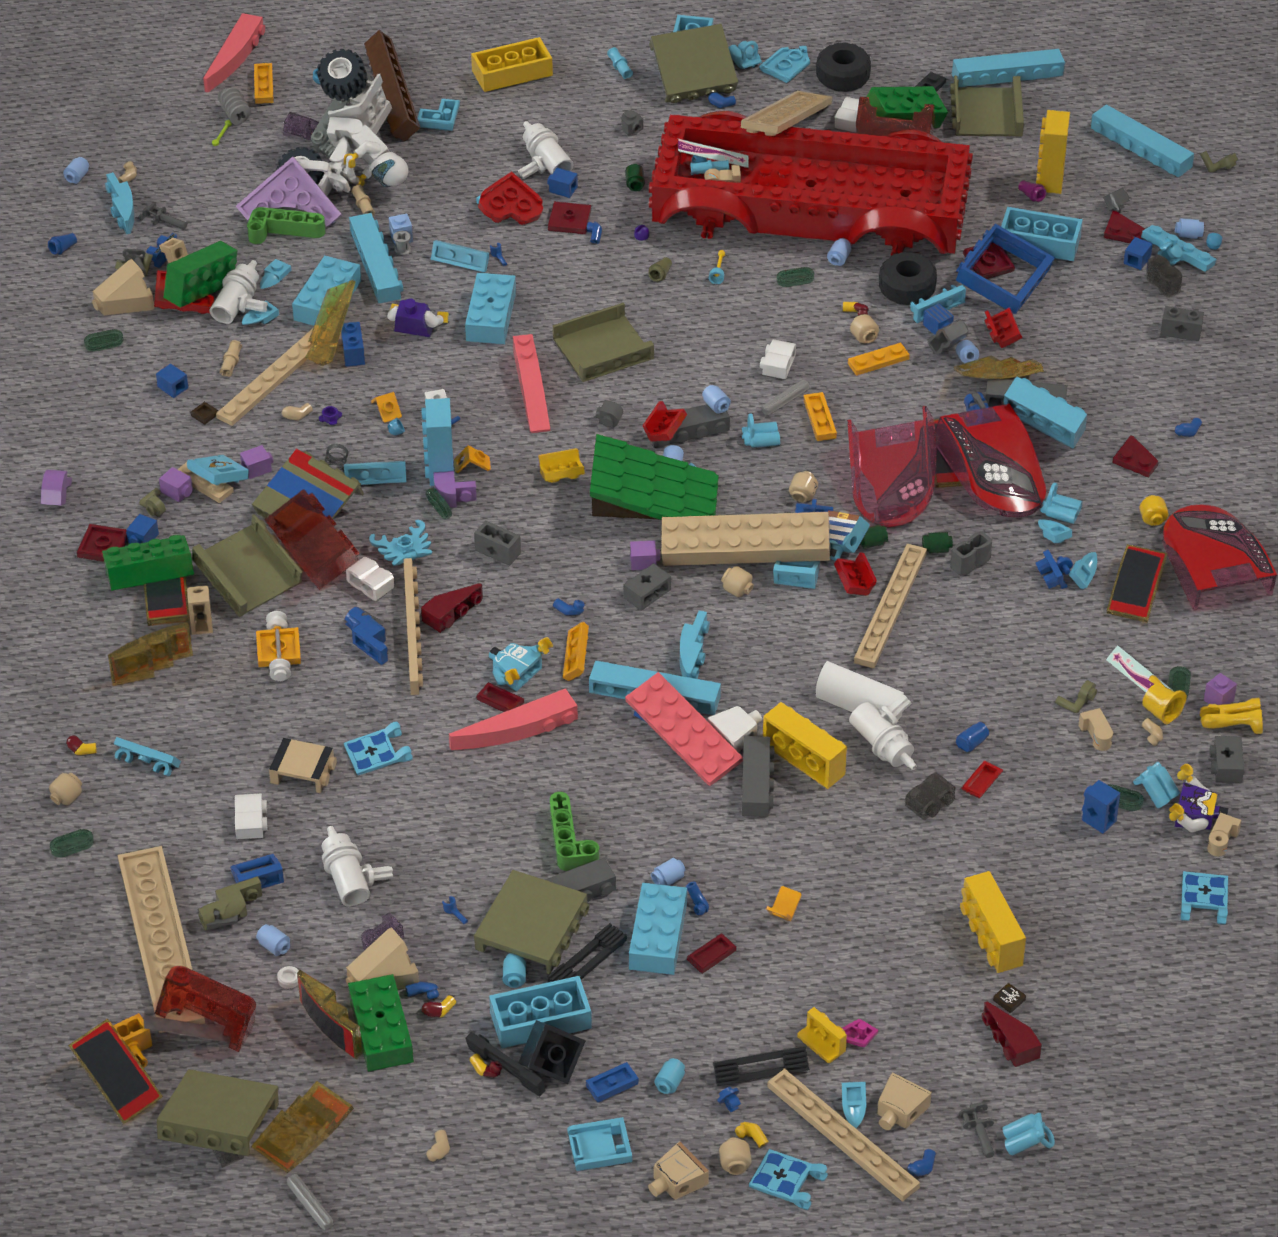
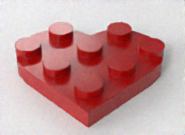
(511, 199)

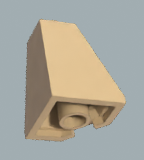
(123, 292)
(384, 958)

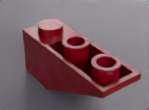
(447, 607)
(1015, 1037)

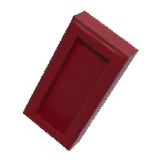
(499, 698)
(711, 953)

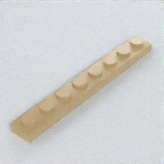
(265, 382)
(890, 606)
(413, 632)
(843, 1135)

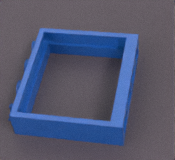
(1016, 246)

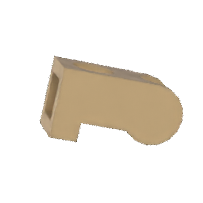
(724, 175)
(173, 249)
(1098, 728)
(1221, 832)

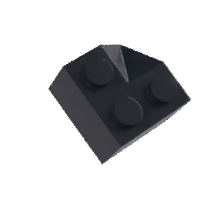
(551, 1052)

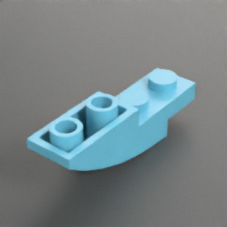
(122, 202)
(692, 645)

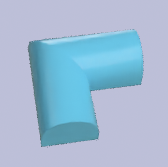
(440, 119)

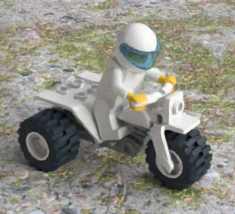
(349, 123)

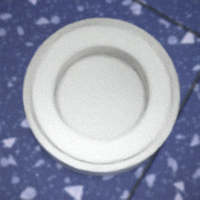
(287, 977)

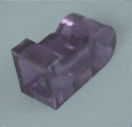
(299, 126)
(371, 935)

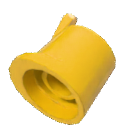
(1163, 702)

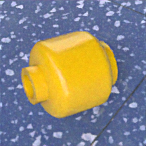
(1153, 510)

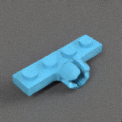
(1177, 250)

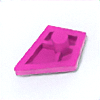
(859, 1033)

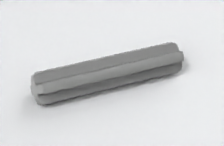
(785, 397)
(310, 1202)

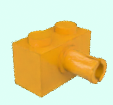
(135, 1036)

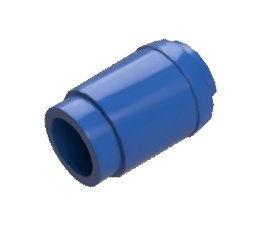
(972, 737)

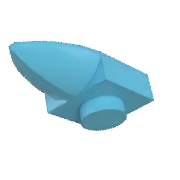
(274, 273)
(254, 317)
(1054, 531)
(1084, 570)
(854, 1102)

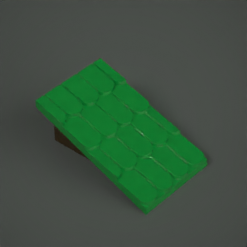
(648, 485)

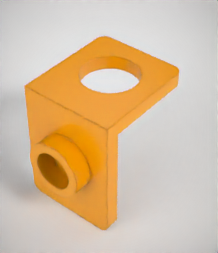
(388, 407)
(474, 456)
(785, 903)

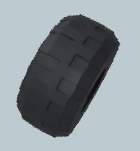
(843, 67)
(907, 278)

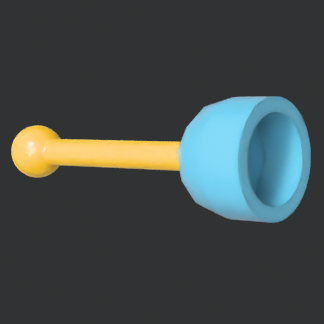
(717, 271)

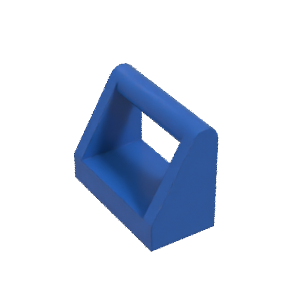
(268, 875)

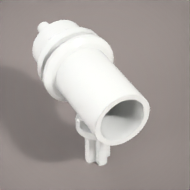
(544, 150)
(237, 294)
(877, 727)
(343, 862)

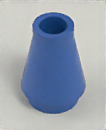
(61, 243)

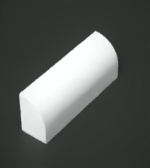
(851, 689)

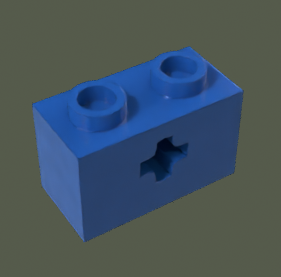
(352, 344)
(1100, 806)

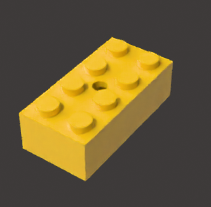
(512, 64)
(1053, 150)
(805, 745)
(993, 922)

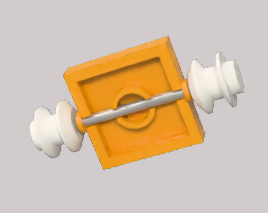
(278, 646)

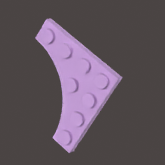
(290, 188)

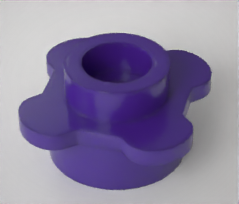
(330, 415)

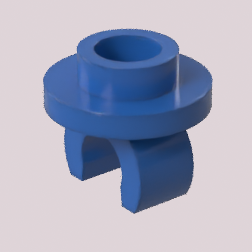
(729, 1096)

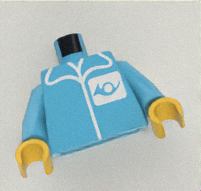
(518, 663)

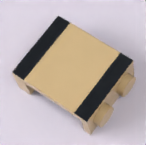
(303, 762)

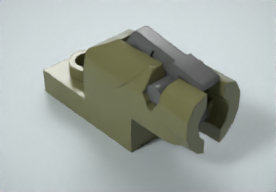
(229, 904)

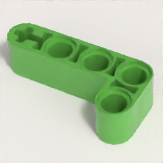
(284, 222)
(568, 851)

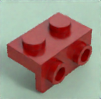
(1003, 327)
(663, 423)
(856, 575)

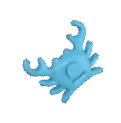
(404, 546)

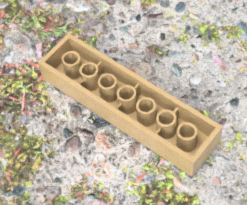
(745, 538)

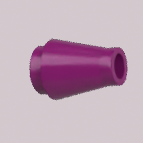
(1033, 191)

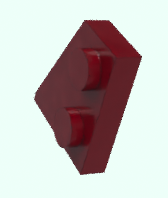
(1122, 228)
(1135, 457)

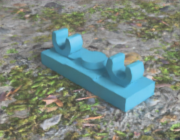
(460, 256)
(947, 299)
(377, 472)
(146, 755)

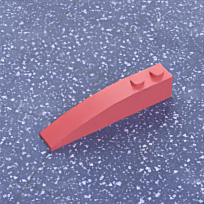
(234, 50)
(531, 383)
(518, 723)

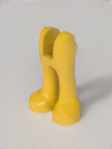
(1233, 714)

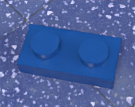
(612, 1082)

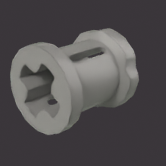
(402, 243)

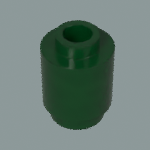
(634, 177)
(875, 536)
(937, 542)

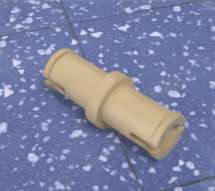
(362, 200)
(231, 358)

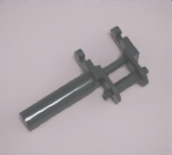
(161, 216)
(134, 254)
(979, 1125)

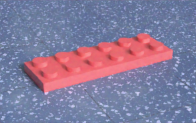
(684, 729)

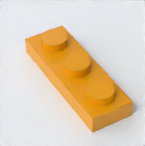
(263, 83)
(878, 359)
(820, 416)
(575, 651)

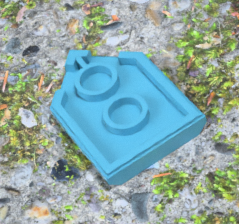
(786, 63)

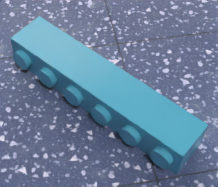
(1003, 67)
(1142, 140)
(375, 258)
(621, 680)

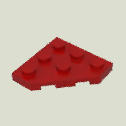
(201, 305)

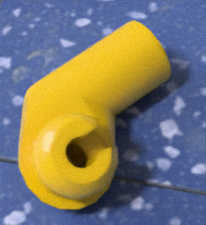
(752, 1130)

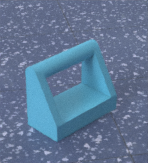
(797, 573)

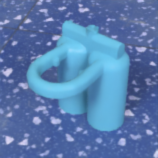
(745, 55)
(760, 433)
(1061, 506)
(1158, 784)
(1027, 1133)

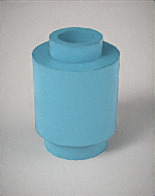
(514, 970)
(670, 1076)

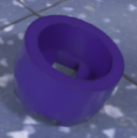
(641, 232)

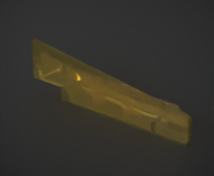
(330, 323)

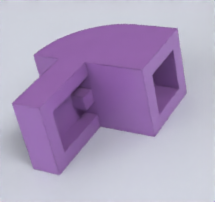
(54, 487)
(454, 491)

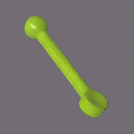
(215, 142)

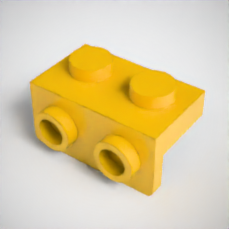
(561, 465)
(823, 1036)

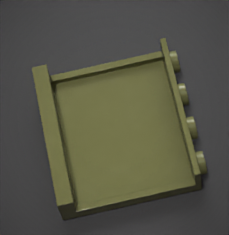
(694, 63)
(532, 919)
(216, 1111)

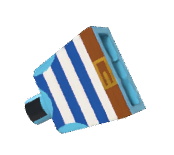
(845, 533)

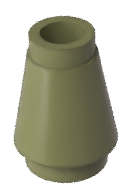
(660, 269)

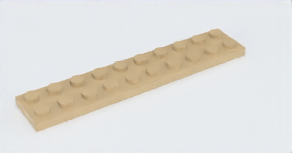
(785, 113)
(155, 921)

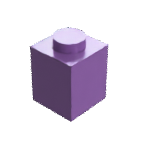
(257, 461)
(176, 484)
(643, 554)
(1220, 690)

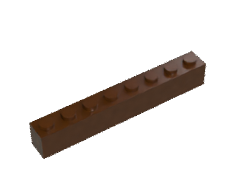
(385, 62)

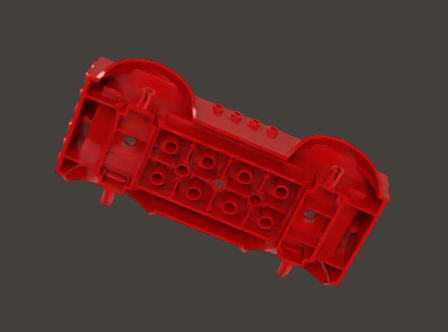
(817, 183)

